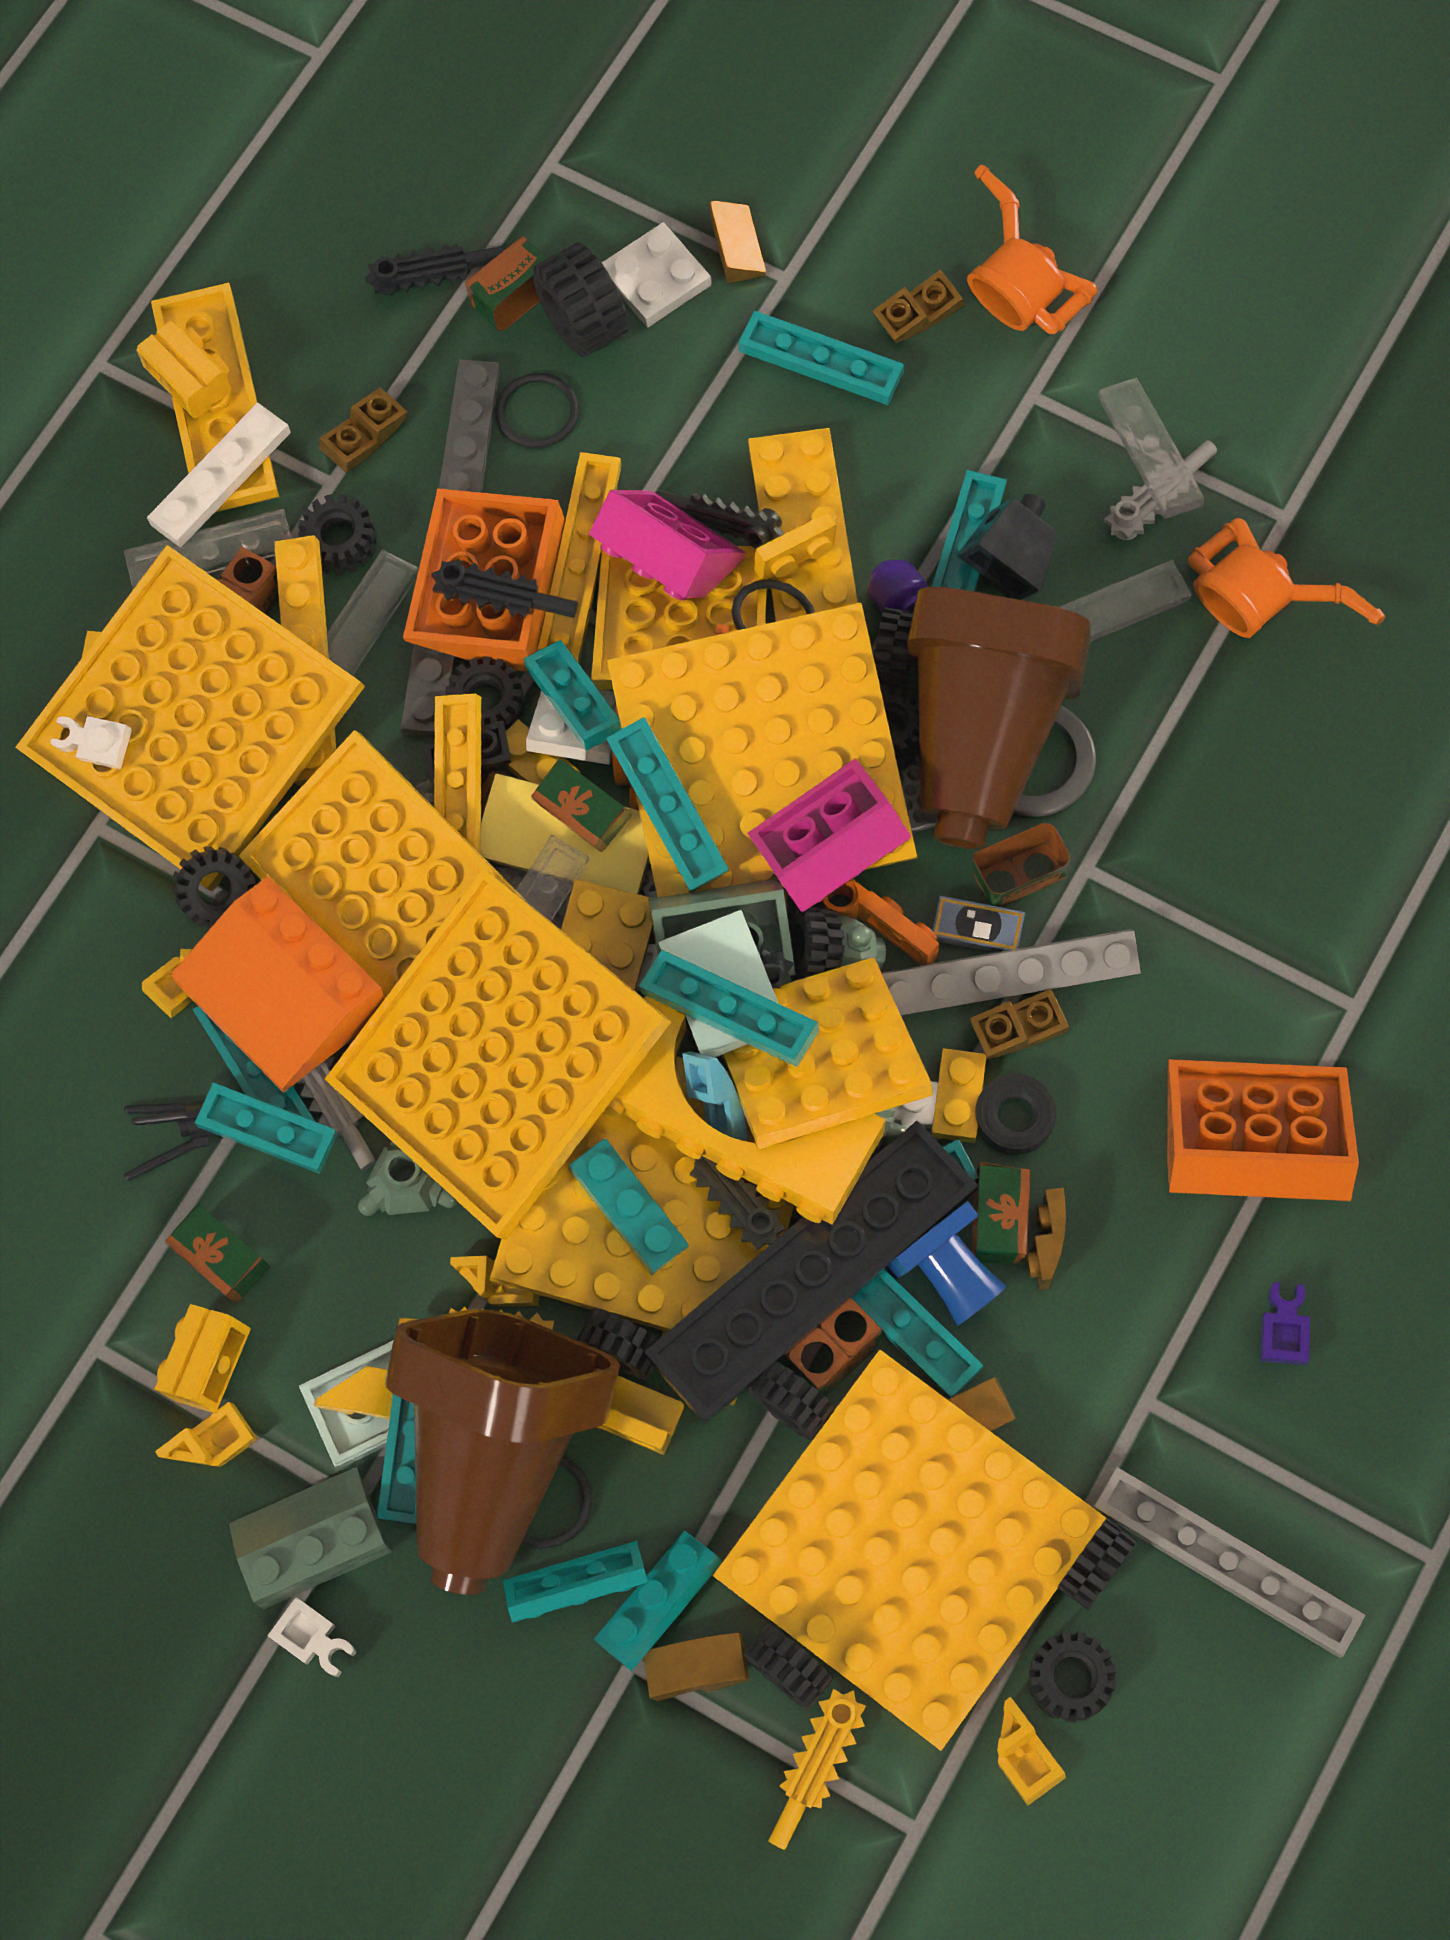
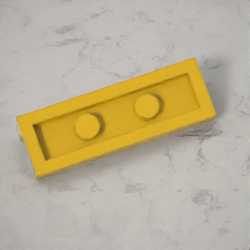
(643, 1415)

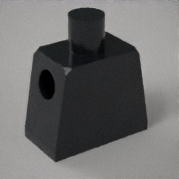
(1012, 547)

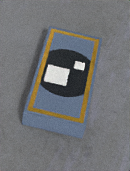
(977, 925)

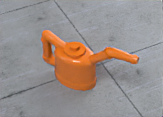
(1024, 276)
(1256, 585)

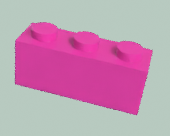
(664, 543)
(829, 835)

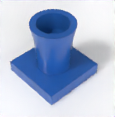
(951, 1266)

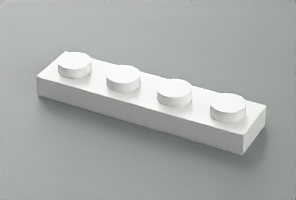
(218, 475)

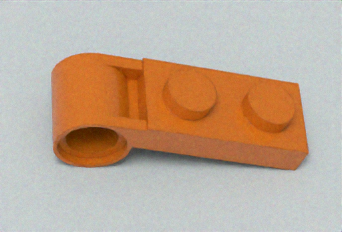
(887, 919)

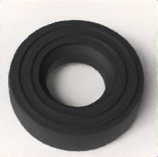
(1018, 1087)

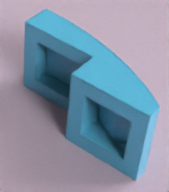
(711, 1084)

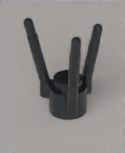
(182, 1113)

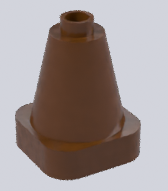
(987, 701)
(490, 1430)

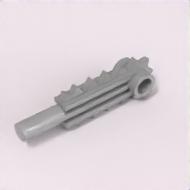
(1140, 508)
(336, 1112)

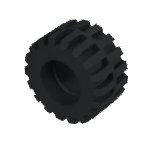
(580, 299)

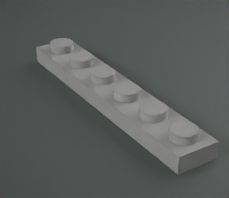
(1014, 972)
(1229, 1562)

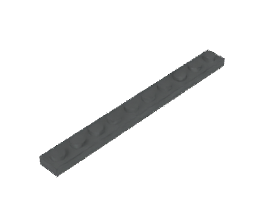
(463, 471)

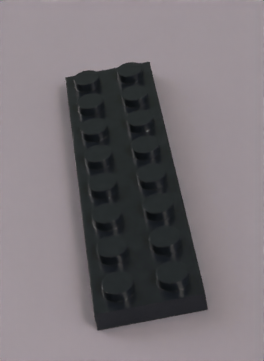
(809, 1274)

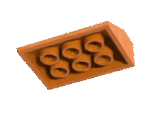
(492, 532)
(278, 984)
(1260, 1130)

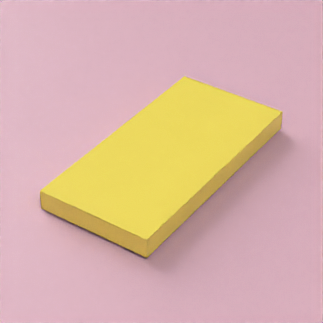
(518, 829)

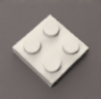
(656, 274)
(553, 737)

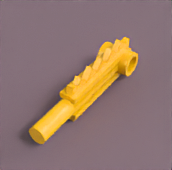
(815, 1766)

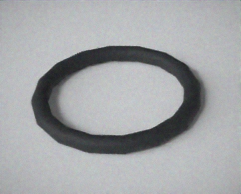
(537, 443)
(763, 584)
(583, 1516)

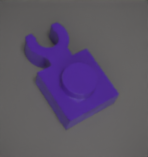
(1284, 1333)

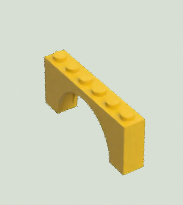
(809, 1171)

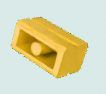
(184, 368)
(202, 1358)

